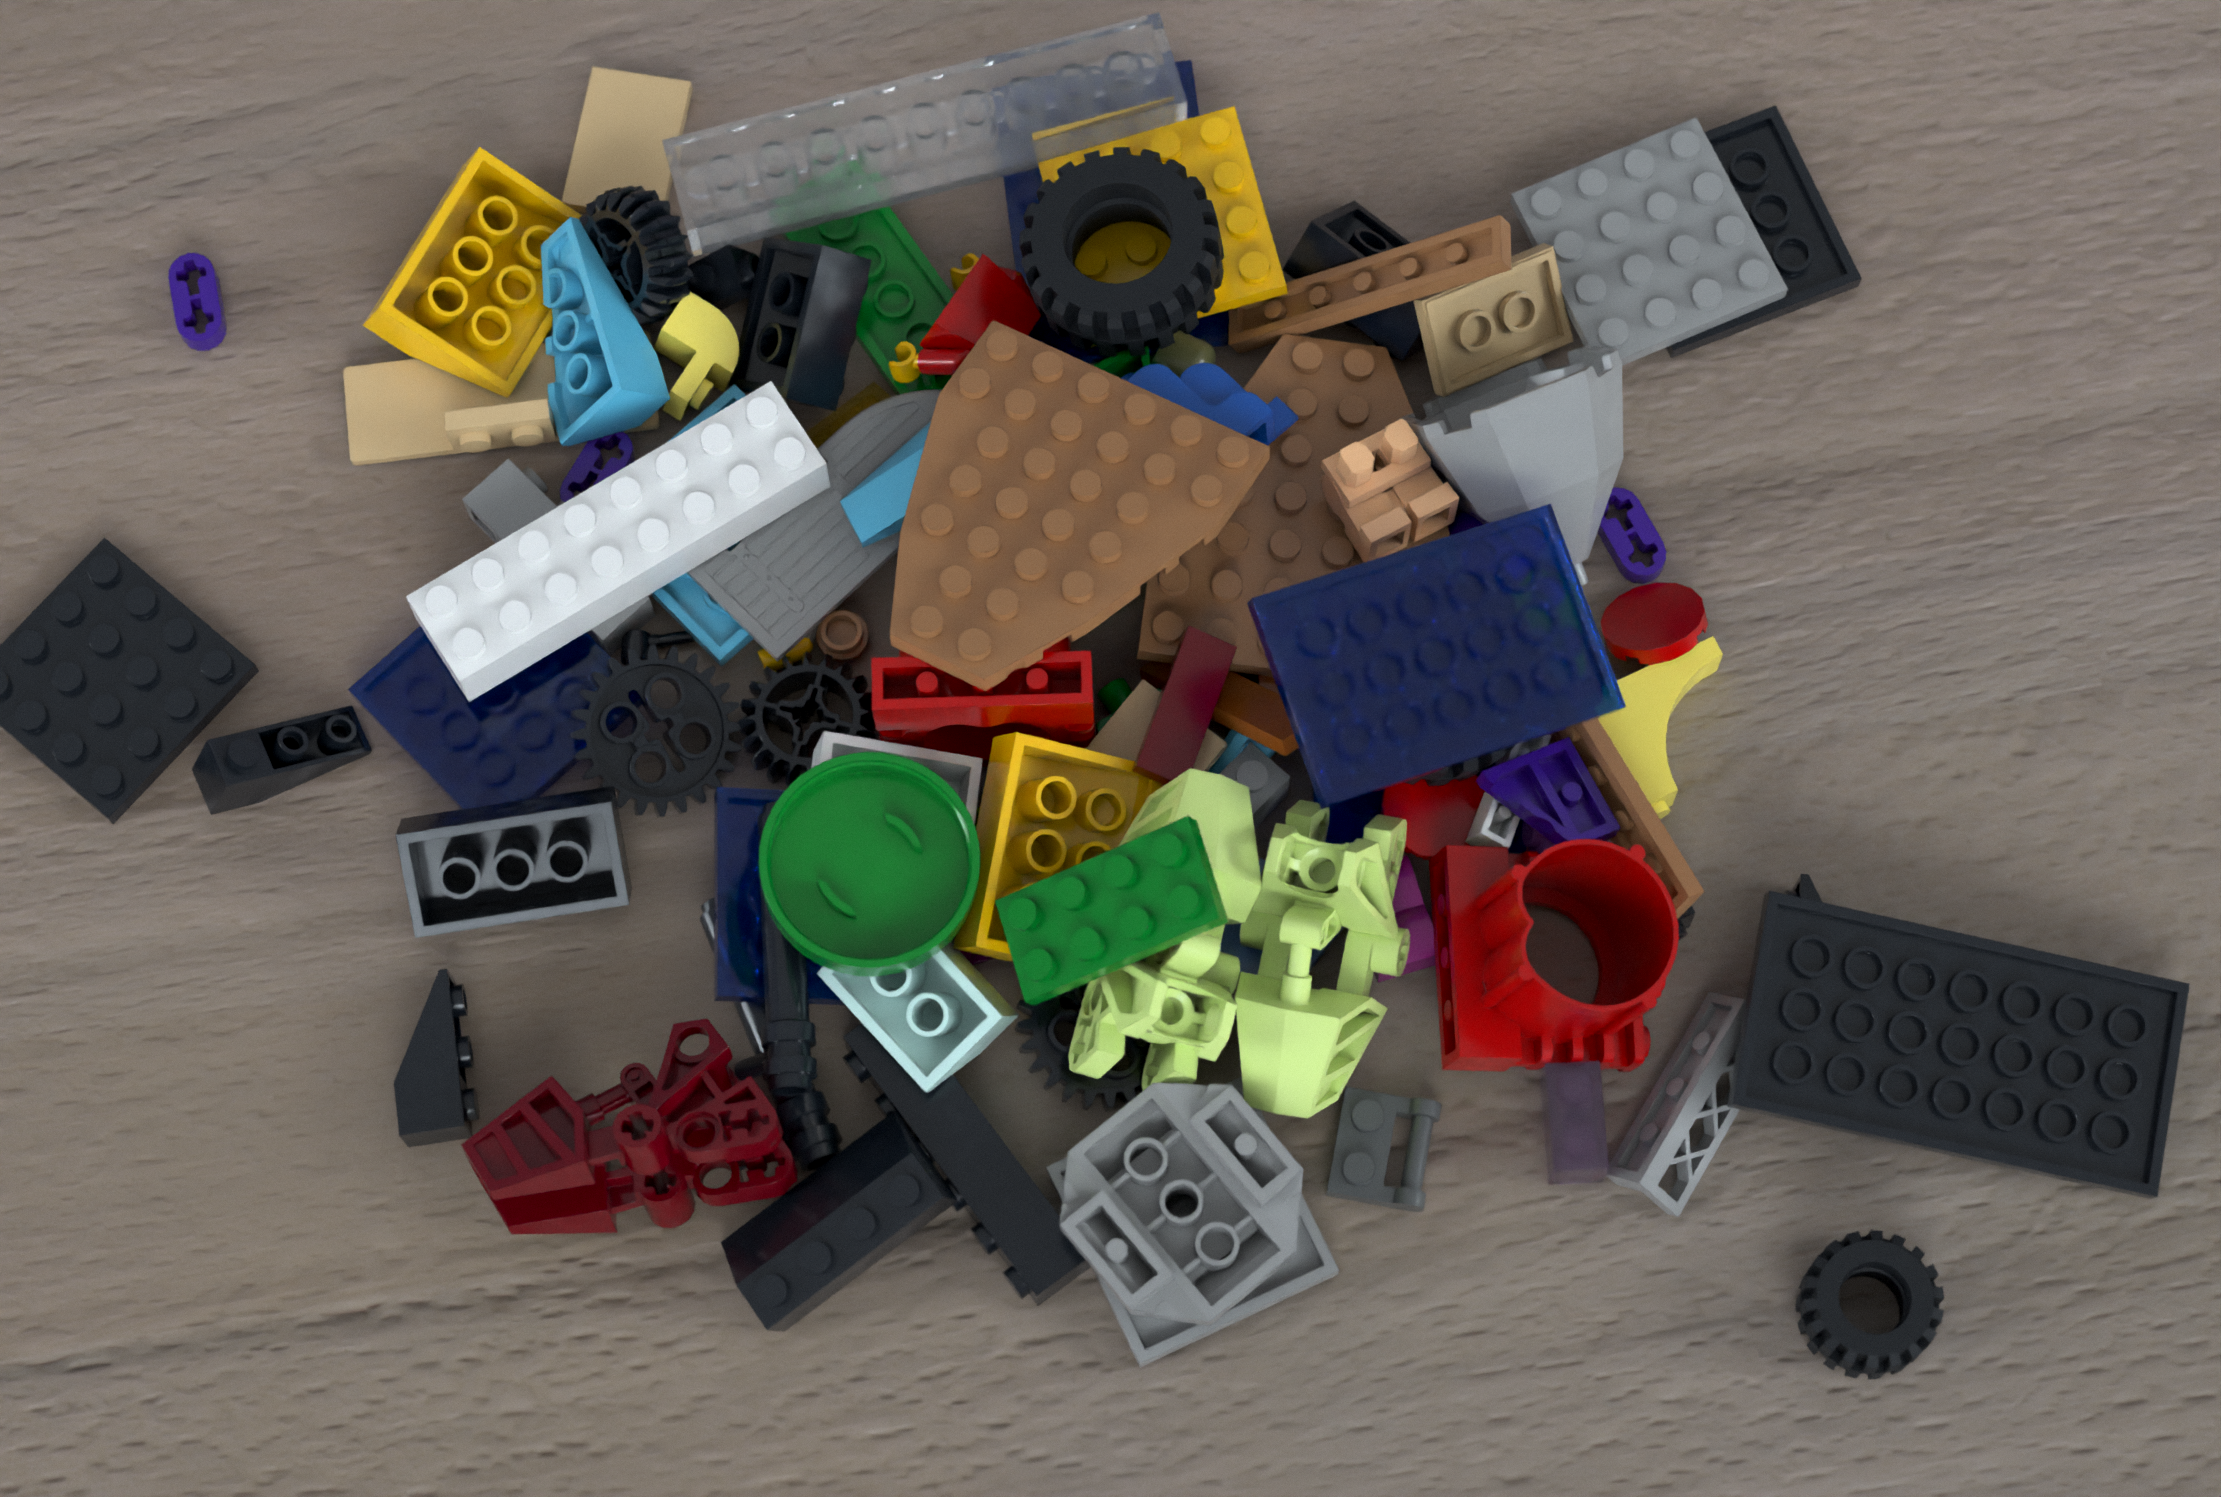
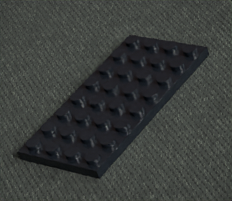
(1959, 1045)

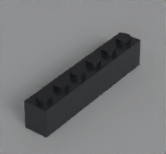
(978, 1169)

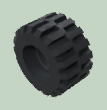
(1901, 1273)

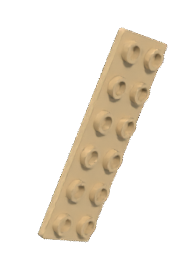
(425, 412)

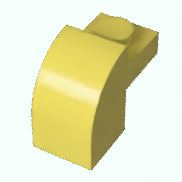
(704, 345)

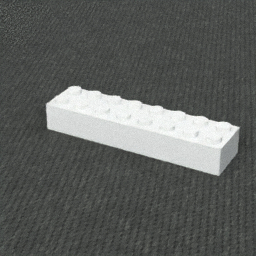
(619, 541)

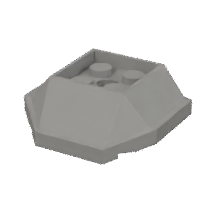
(1195, 1145)

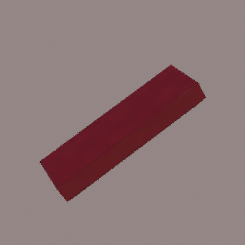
(1184, 706)

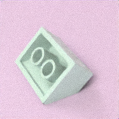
(927, 1015)

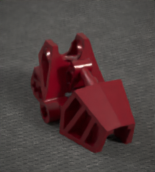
(552, 1169)

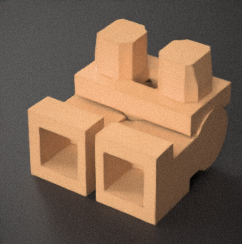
(1387, 491)

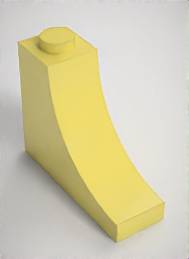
(1642, 725)

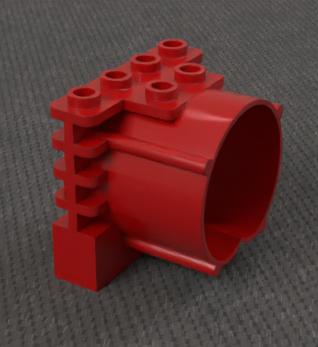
(943, 713)
(1491, 998)

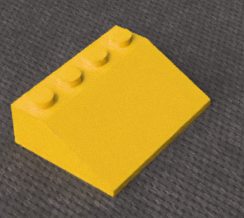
(474, 278)
(1040, 815)

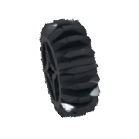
(640, 249)
(771, 708)

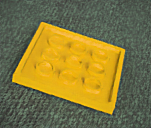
(1217, 155)

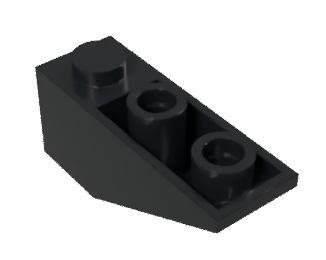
(276, 758)
(432, 1077)

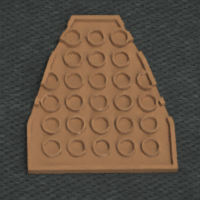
(1050, 505)
(1283, 523)

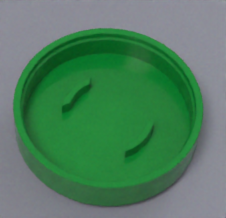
(869, 864)

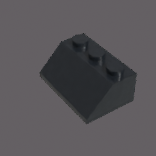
(1348, 236)
(801, 321)

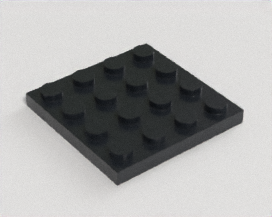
(1787, 216)
(114, 680)

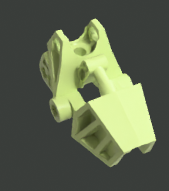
(1186, 991)
(1302, 1040)

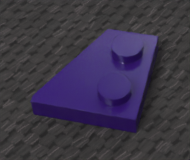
(1552, 794)

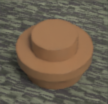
(842, 635)

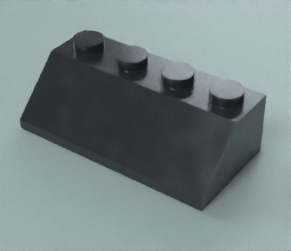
(836, 1224)

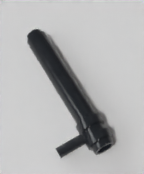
(788, 1029)
(803, 1116)

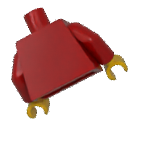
(981, 295)

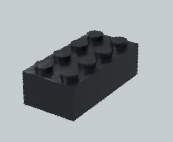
(514, 861)

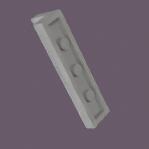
(1679, 1098)

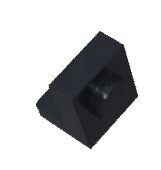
(724, 276)

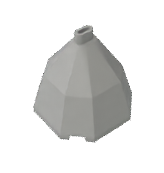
(1533, 443)

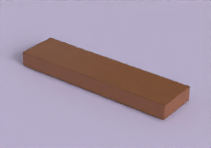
(1243, 708)

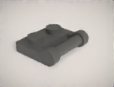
(1365, 1145)

